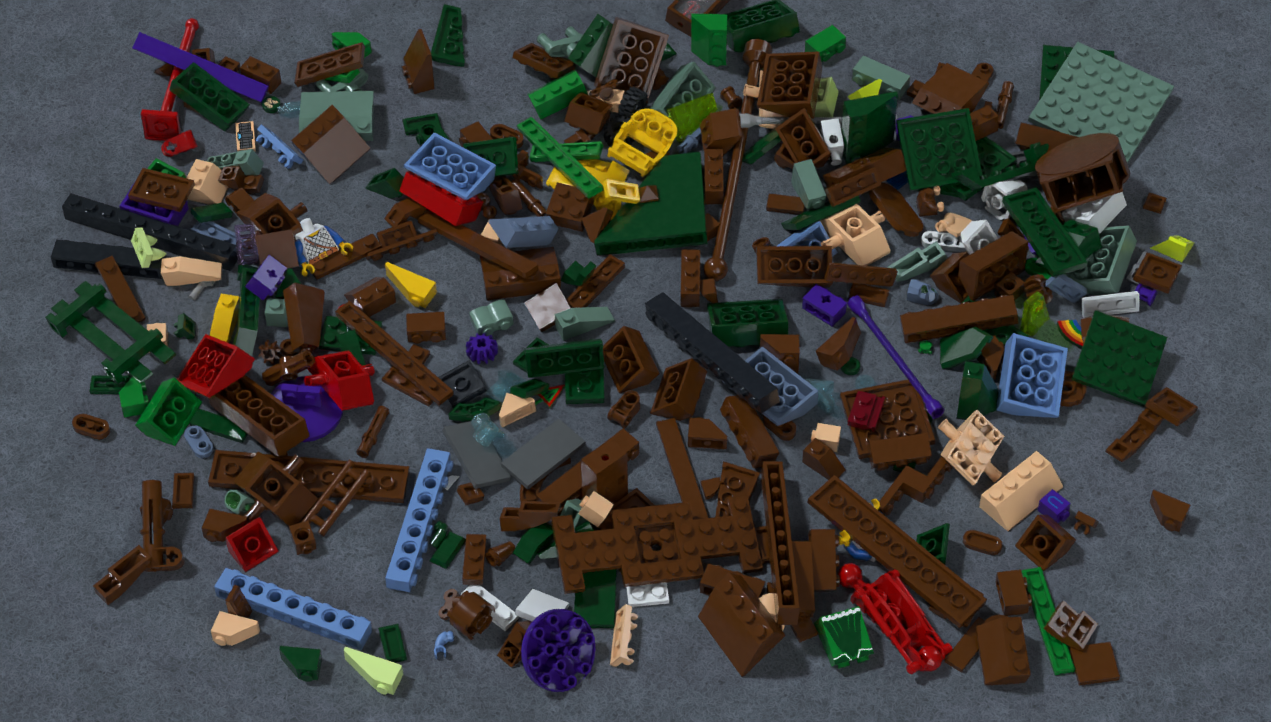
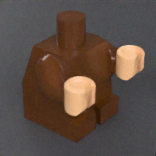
(926, 202)

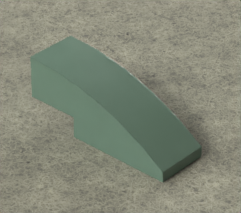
(919, 262)

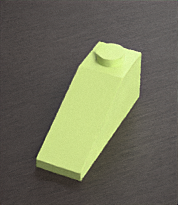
(378, 672)

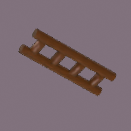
(347, 493)

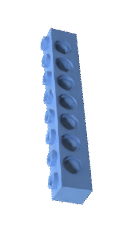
(427, 491)
(300, 616)

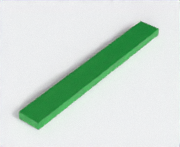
(560, 157)

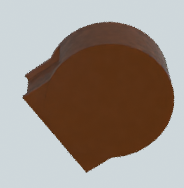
(1083, 170)

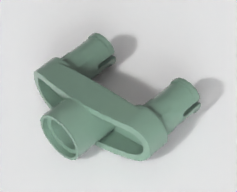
(560, 47)
(354, 85)

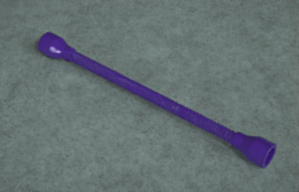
(933, 406)

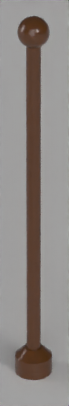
(754, 57)

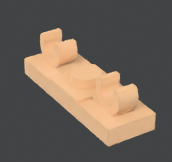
(622, 636)

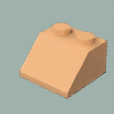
(207, 187)

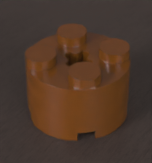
(471, 614)

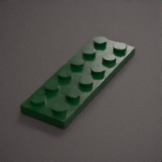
(1044, 232)

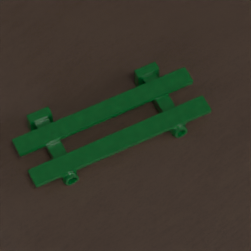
(123, 360)

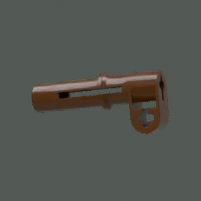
(153, 495)

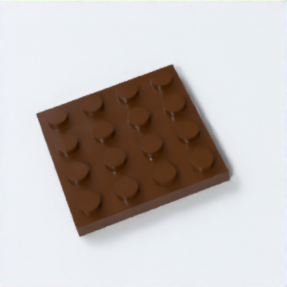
(901, 415)

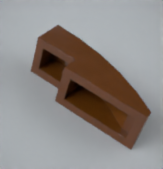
(528, 515)
(122, 575)

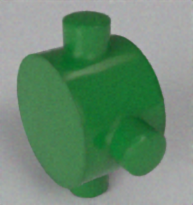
(925, 347)

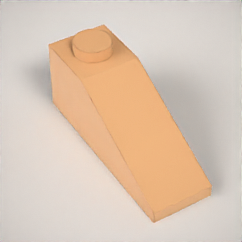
(185, 271)

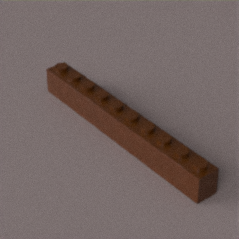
(779, 543)

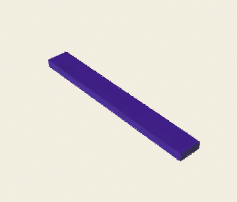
(183, 59)

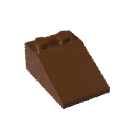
(418, 65)

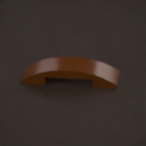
(1136, 436)

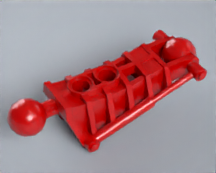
(890, 606)

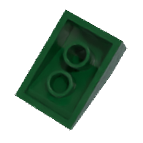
(1084, 237)

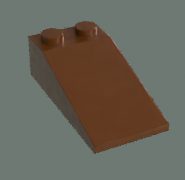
(793, 265)

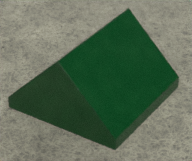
(936, 541)

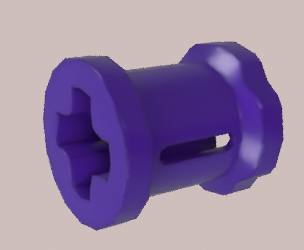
(1146, 294)

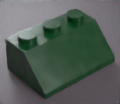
(592, 45)

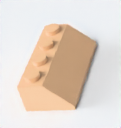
(1020, 491)

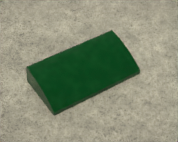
(208, 96)

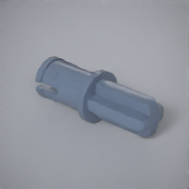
(690, 142)

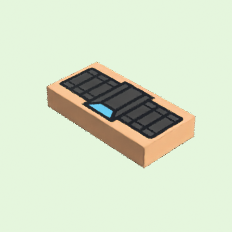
(245, 136)

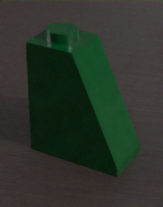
(977, 391)

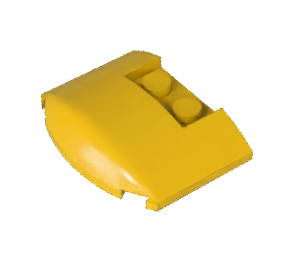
(599, 169)

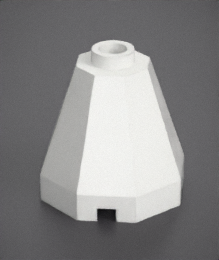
(994, 194)

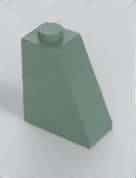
(808, 185)

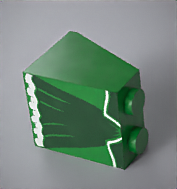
(844, 637)

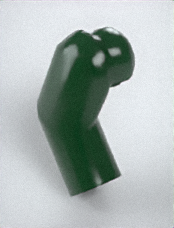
(441, 529)

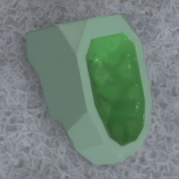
(238, 502)

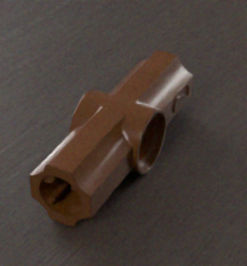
(288, 368)

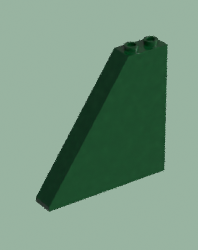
(662, 224)

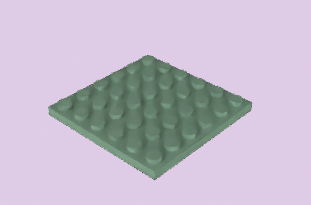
(1101, 96)

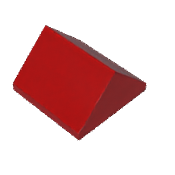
(251, 544)

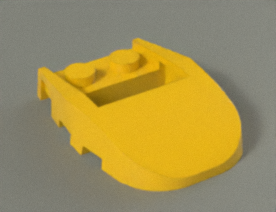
(648, 129)

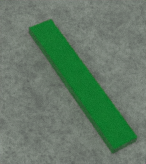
(1043, 610)

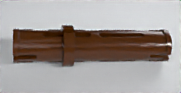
(1004, 100)
(533, 205)
(370, 437)

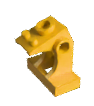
(615, 193)

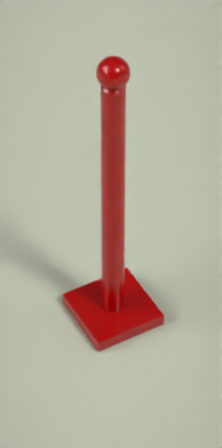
(165, 124)

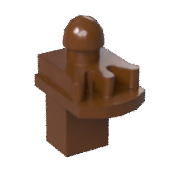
(579, 136)

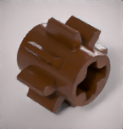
(265, 351)

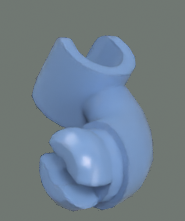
(442, 639)

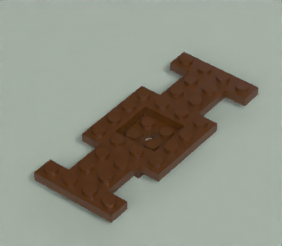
(681, 544)

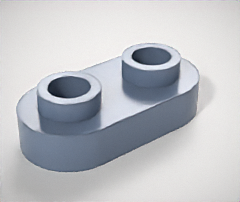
(197, 440)

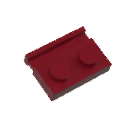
(866, 411)

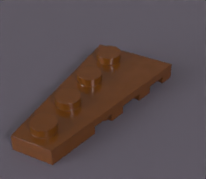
(734, 482)

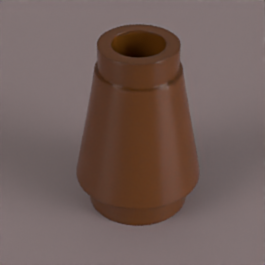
(498, 554)

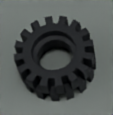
(632, 102)
(612, 126)

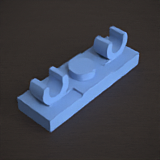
(279, 146)

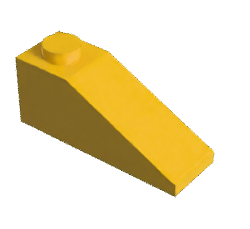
(414, 287)
(225, 317)

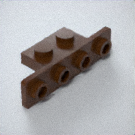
(398, 237)
(860, 274)

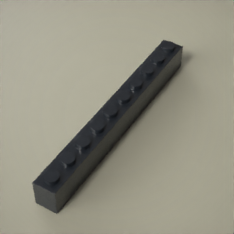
(169, 237)
(712, 353)

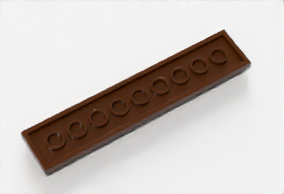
(384, 484)
(897, 551)

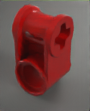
(181, 143)

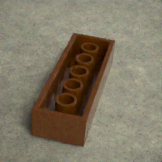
(261, 415)

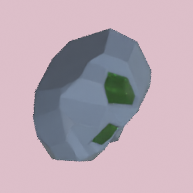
(921, 293)

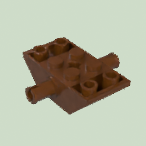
(271, 215)
(290, 499)

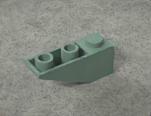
(246, 159)

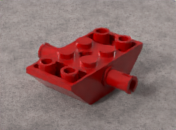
(343, 379)

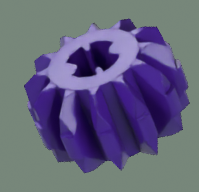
(481, 348)

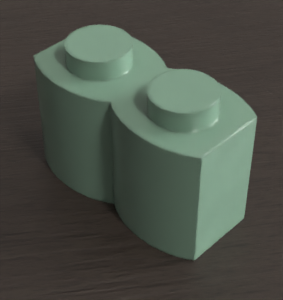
(491, 318)

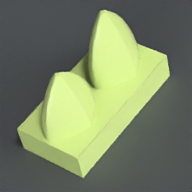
(141, 244)

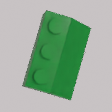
(709, 38)
(556, 94)
(168, 412)

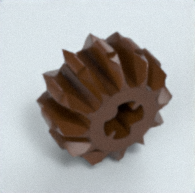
(1038, 283)

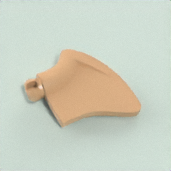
(953, 224)

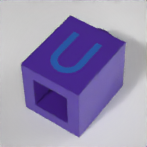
(1054, 506)

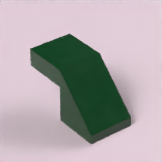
(577, 274)
(532, 541)

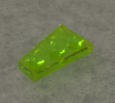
(690, 114)
(1034, 314)

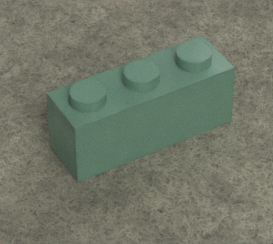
(869, 70)

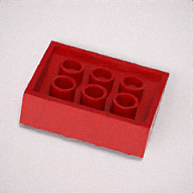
(214, 366)

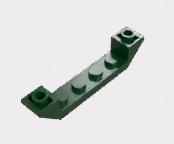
(971, 179)
(248, 312)

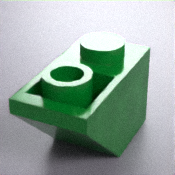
(345, 39)
(132, 398)

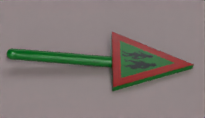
(550, 396)

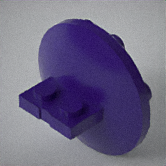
(312, 404)
(557, 648)

